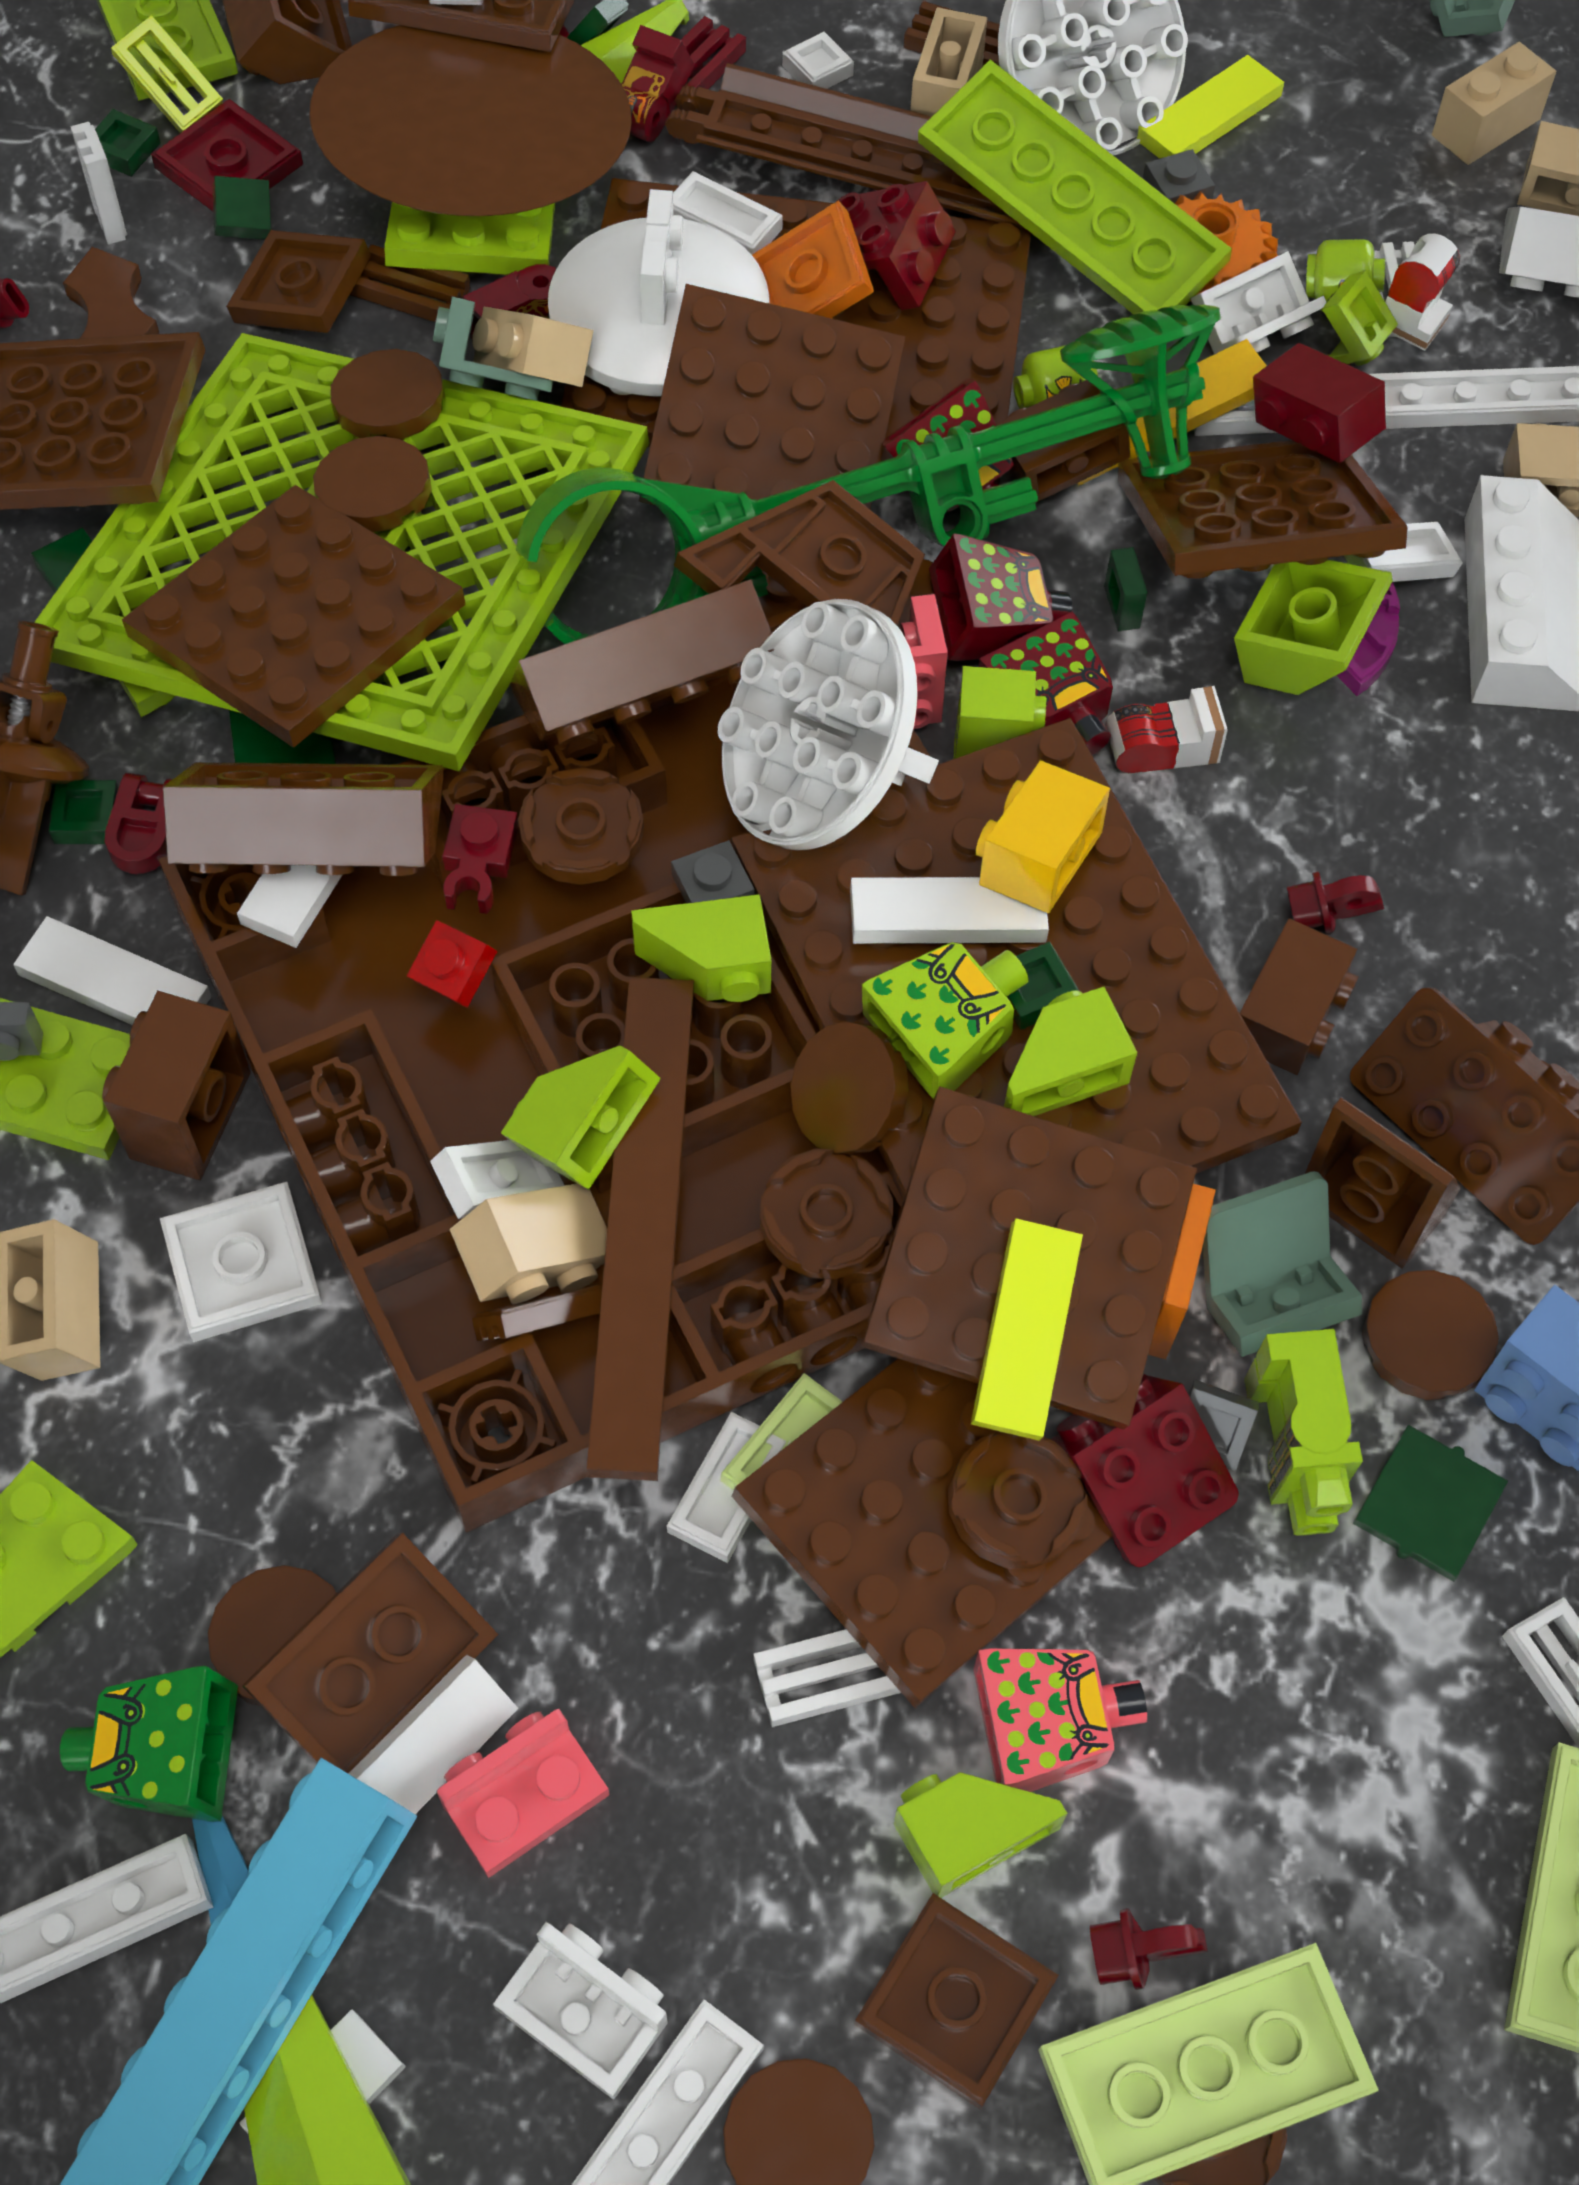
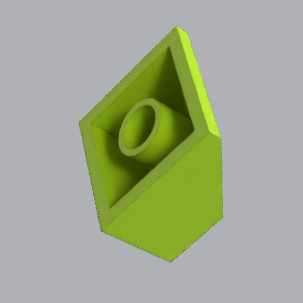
(1307, 623)

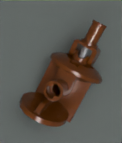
(28, 751)

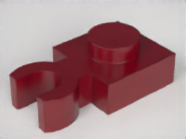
(476, 848)

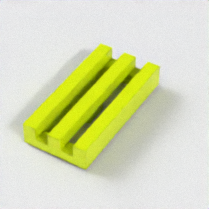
(150, 87)

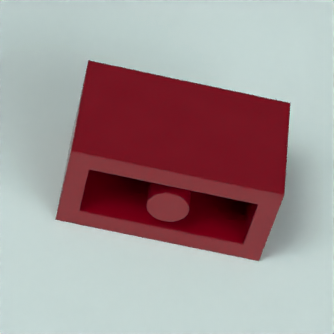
(1319, 402)

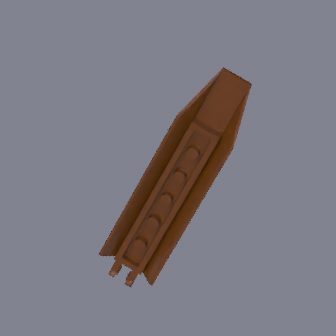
(821, 135)

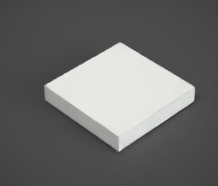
(240, 1261)

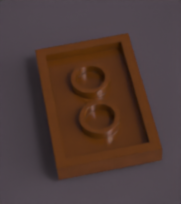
(369, 1656)

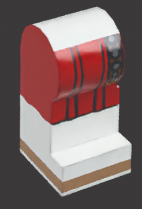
(1418, 287)
(1168, 733)

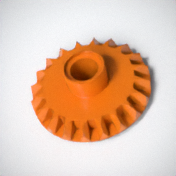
(1238, 228)

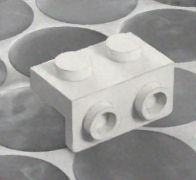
(1260, 304)
(583, 2008)

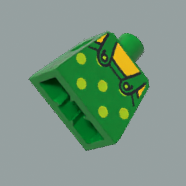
(159, 1744)

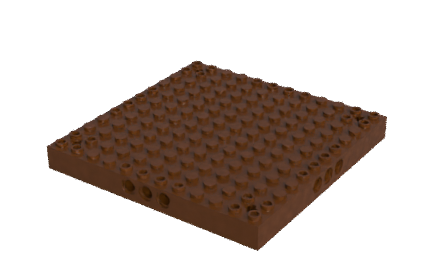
(387, 1074)

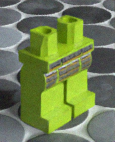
(1309, 1425)

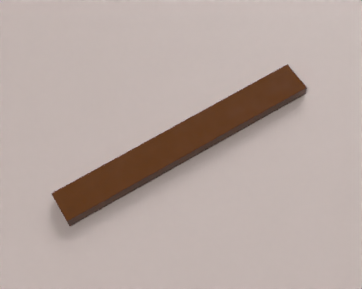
(642, 1242)

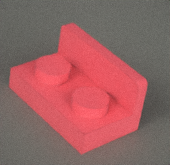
(929, 654)
(521, 1790)

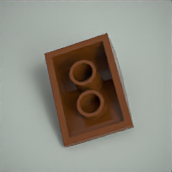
(1380, 1183)

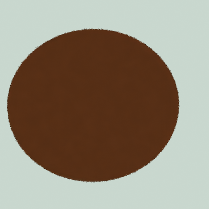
(469, 121)

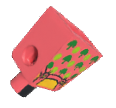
(1050, 1713)

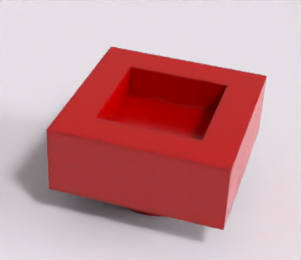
(452, 963)

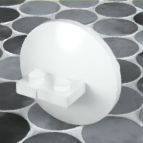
(1097, 61)
(632, 286)
(821, 725)

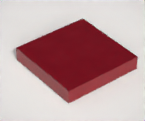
(227, 145)

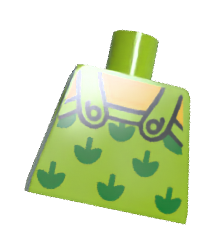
(945, 1011)

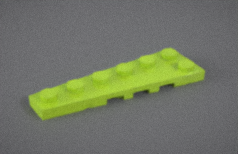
(49, 1551)

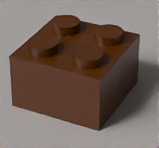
(177, 1084)

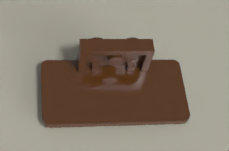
(1480, 1109)

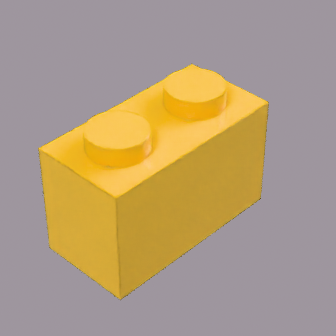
(1042, 835)

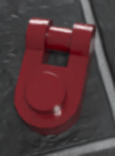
(137, 835)

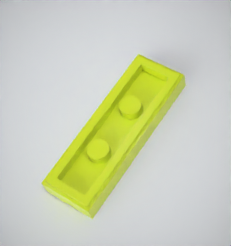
(1212, 109)
(1027, 1329)

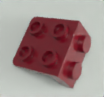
(901, 236)
(1154, 1476)

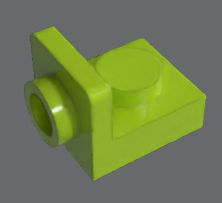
(1359, 320)

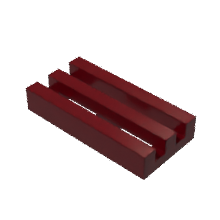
(702, 43)

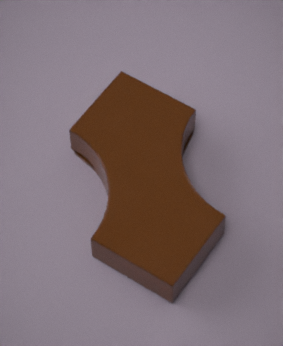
(107, 291)

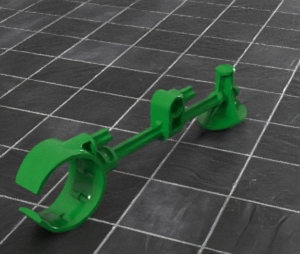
(946, 468)

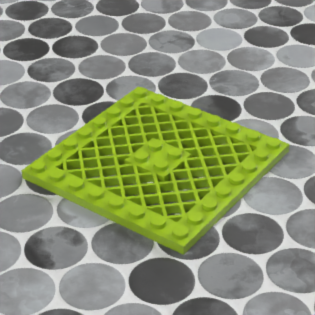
(422, 719)

